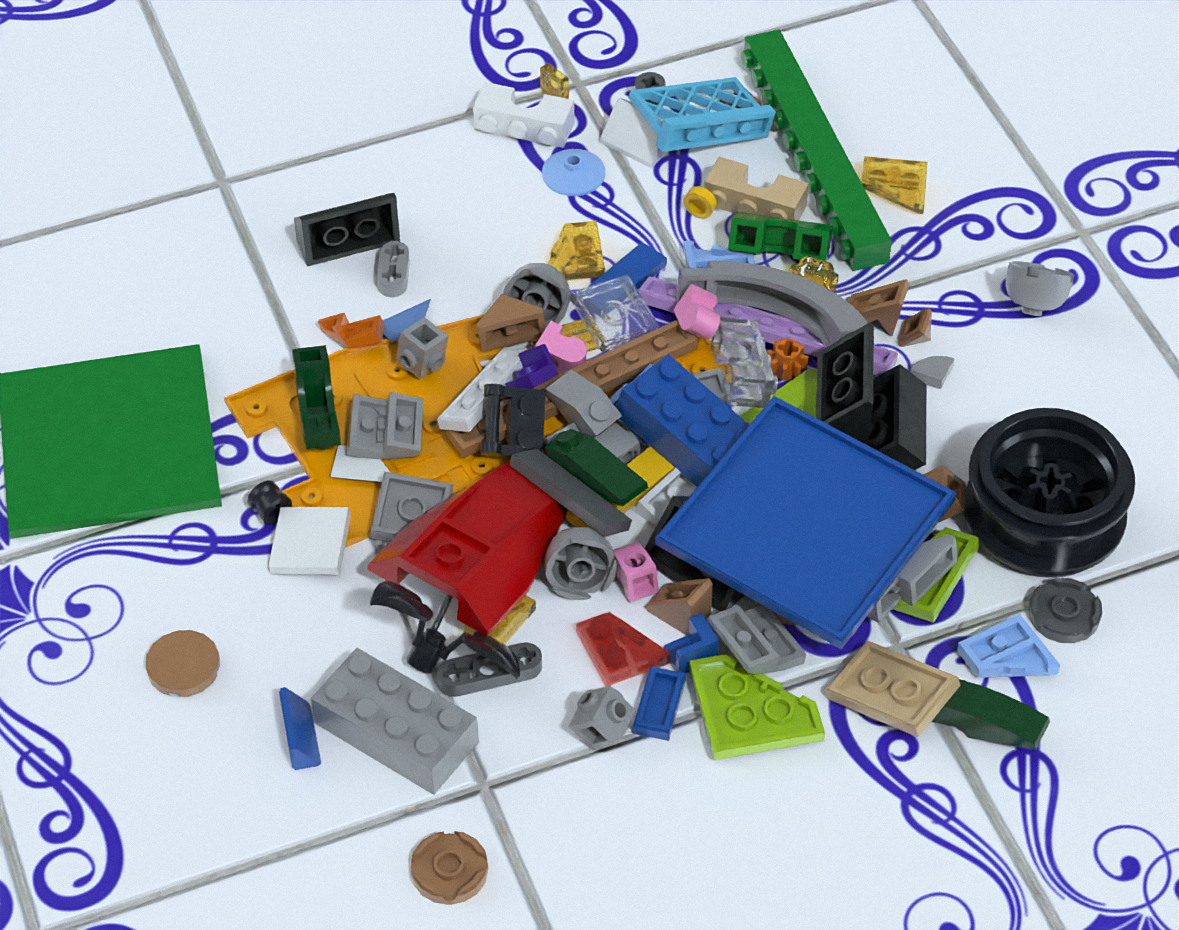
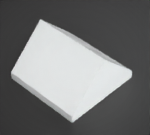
(631, 134)

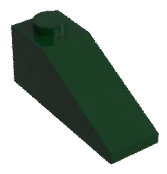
(596, 466)

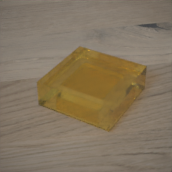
(554, 82)

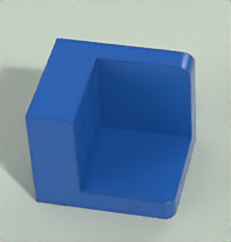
(698, 644)

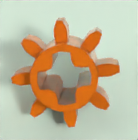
(787, 359)

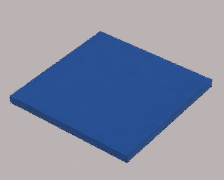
(806, 521)

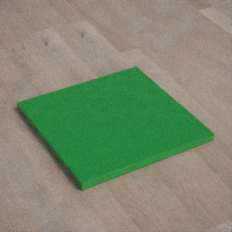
(107, 441)

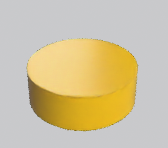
(700, 202)

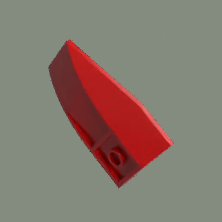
(478, 546)

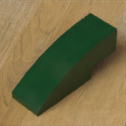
(993, 716)

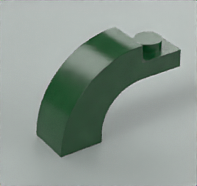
(315, 397)

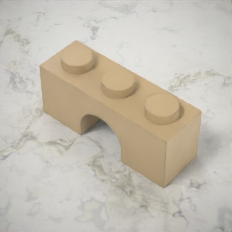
(731, 189)

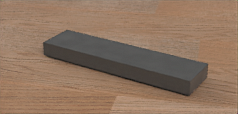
(570, 492)

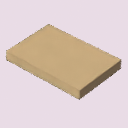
(892, 688)

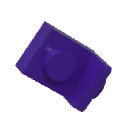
(536, 369)

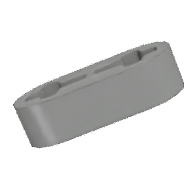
(387, 269)

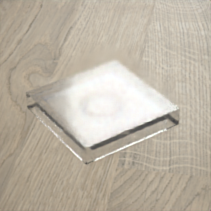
(614, 312)

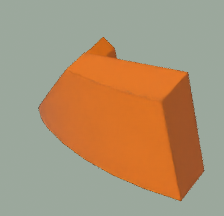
(354, 334)

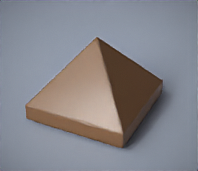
(916, 329)

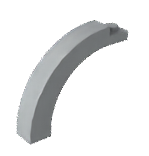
(777, 292)

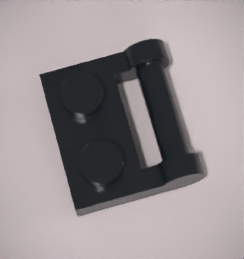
(524, 420)

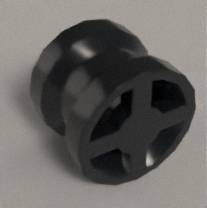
(267, 501)

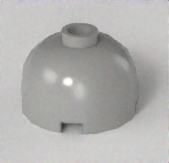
(1037, 286)
(542, 287)
(579, 563)

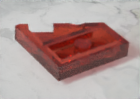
(619, 649)

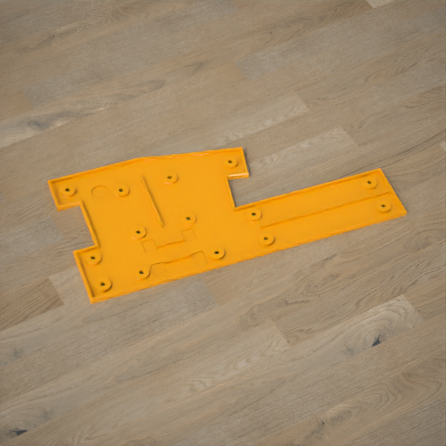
(372, 374)

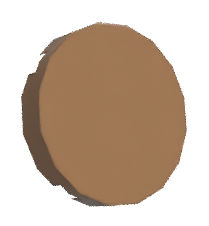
(182, 663)
(449, 867)

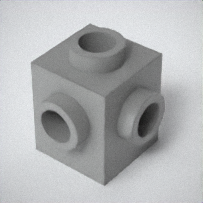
(422, 348)
(601, 717)

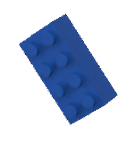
(680, 418)

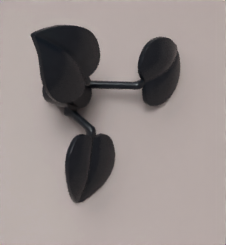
(429, 645)

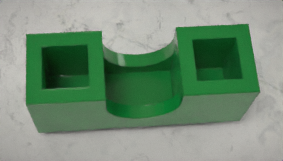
(766, 233)

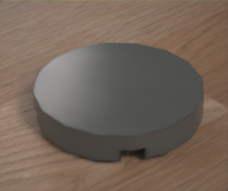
(1065, 610)

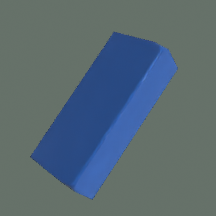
(299, 730)

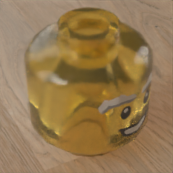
(816, 271)

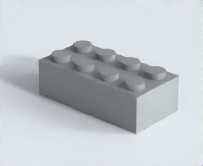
(395, 720)

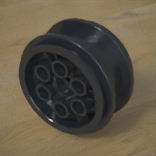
(1048, 463)

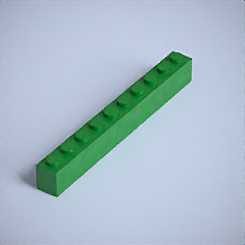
(817, 151)

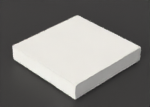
(310, 540)

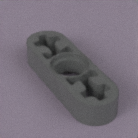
(481, 682)

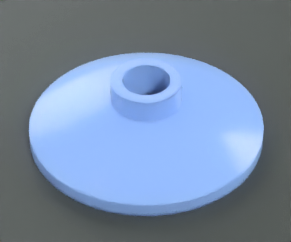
(573, 172)

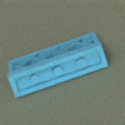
(701, 125)

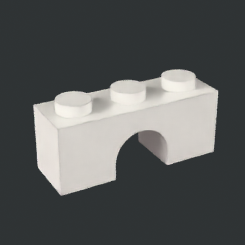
(544, 123)

